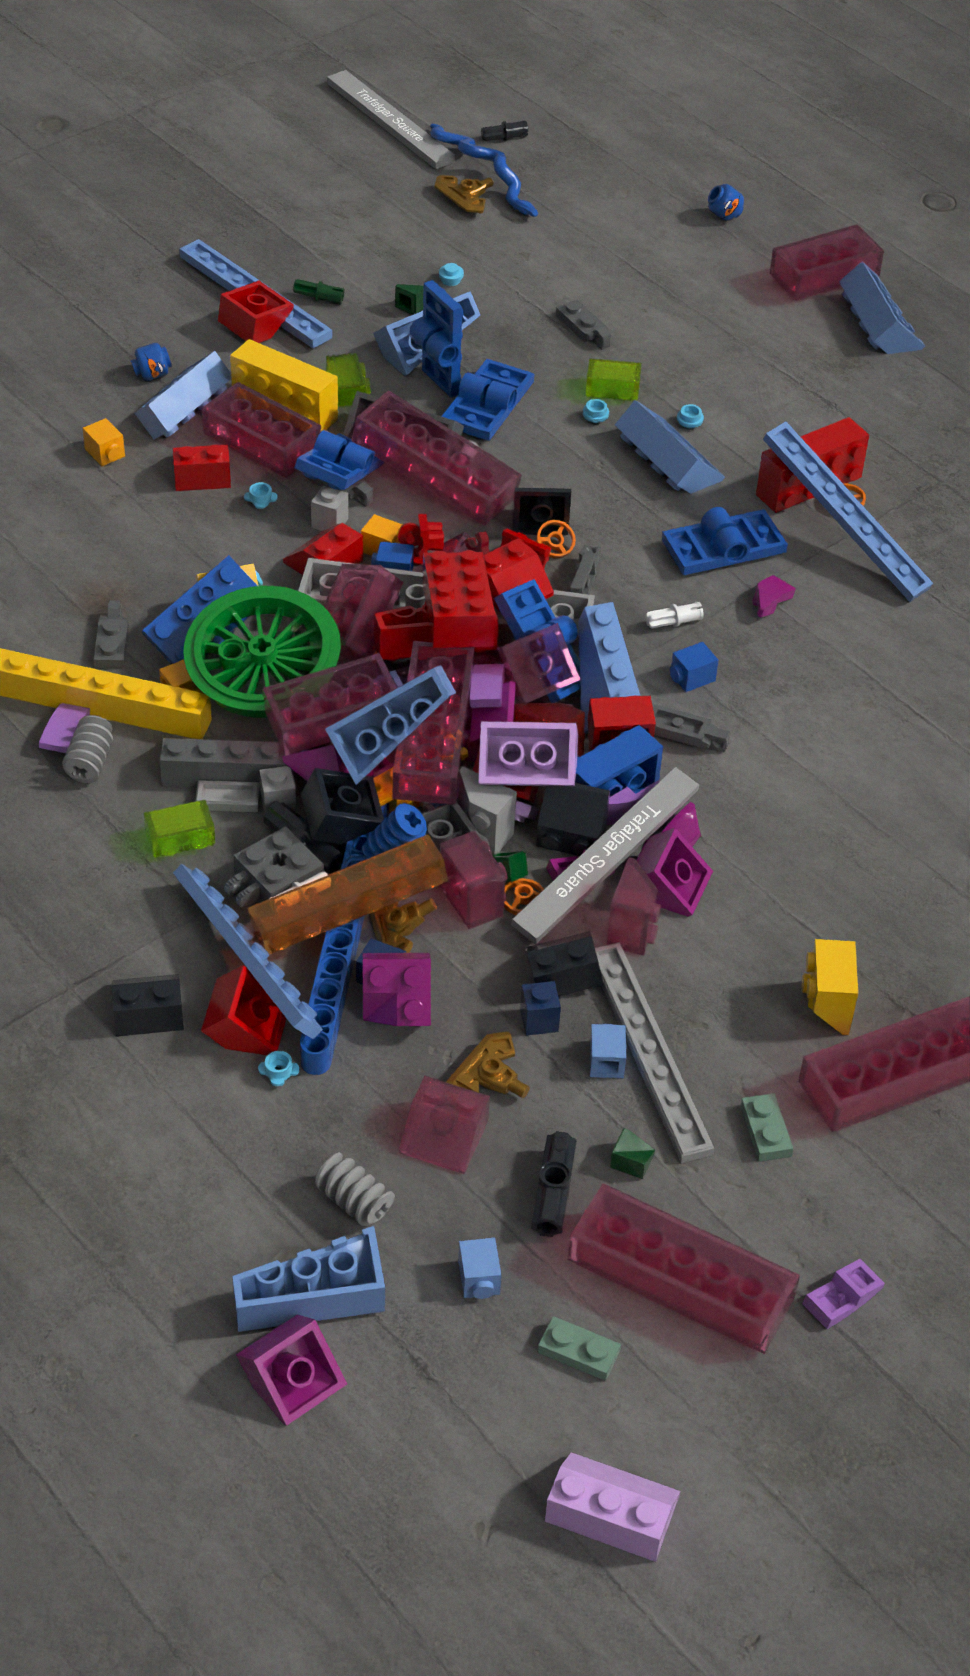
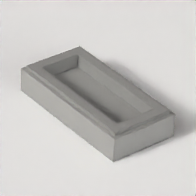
(229, 795)

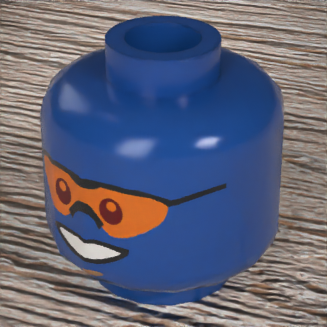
(725, 202)
(151, 361)

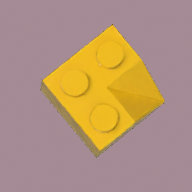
(832, 982)

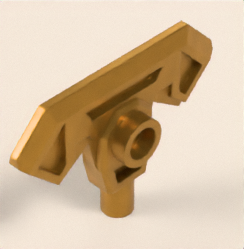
(466, 193)
(395, 922)
(486, 1068)

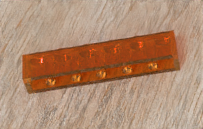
(348, 894)

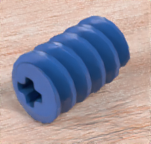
(398, 828)

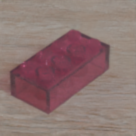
(823, 260)
(259, 428)
(311, 703)

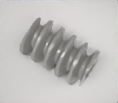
(88, 749)
(353, 1190)

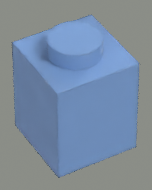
(607, 1051)
(479, 1268)

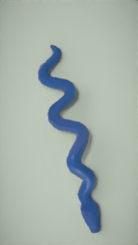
(467, 146)

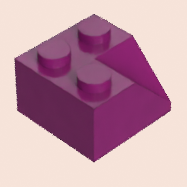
(397, 988)

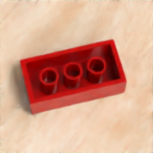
(838, 445)
(458, 599)

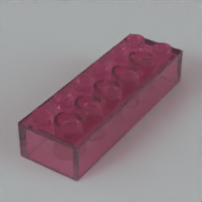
(436, 457)
(431, 755)
(890, 1066)
(683, 1268)

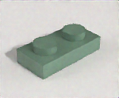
(766, 1127)
(579, 1348)

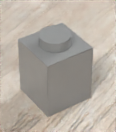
(329, 508)
(277, 785)

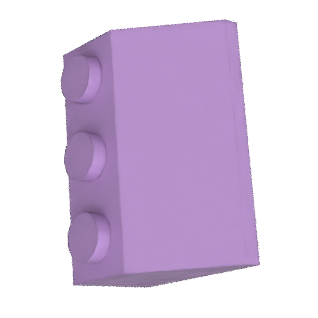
(528, 753)
(611, 1506)

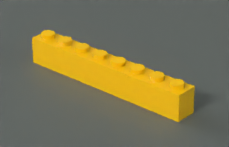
(105, 693)

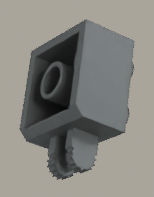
(445, 822)
(271, 868)

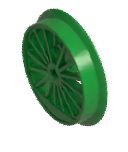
(261, 652)

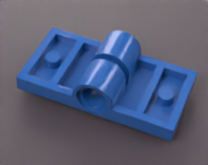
(440, 337)
(488, 398)
(337, 461)
(723, 540)
(529, 612)
(170, 628)

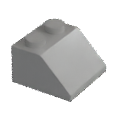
(488, 808)

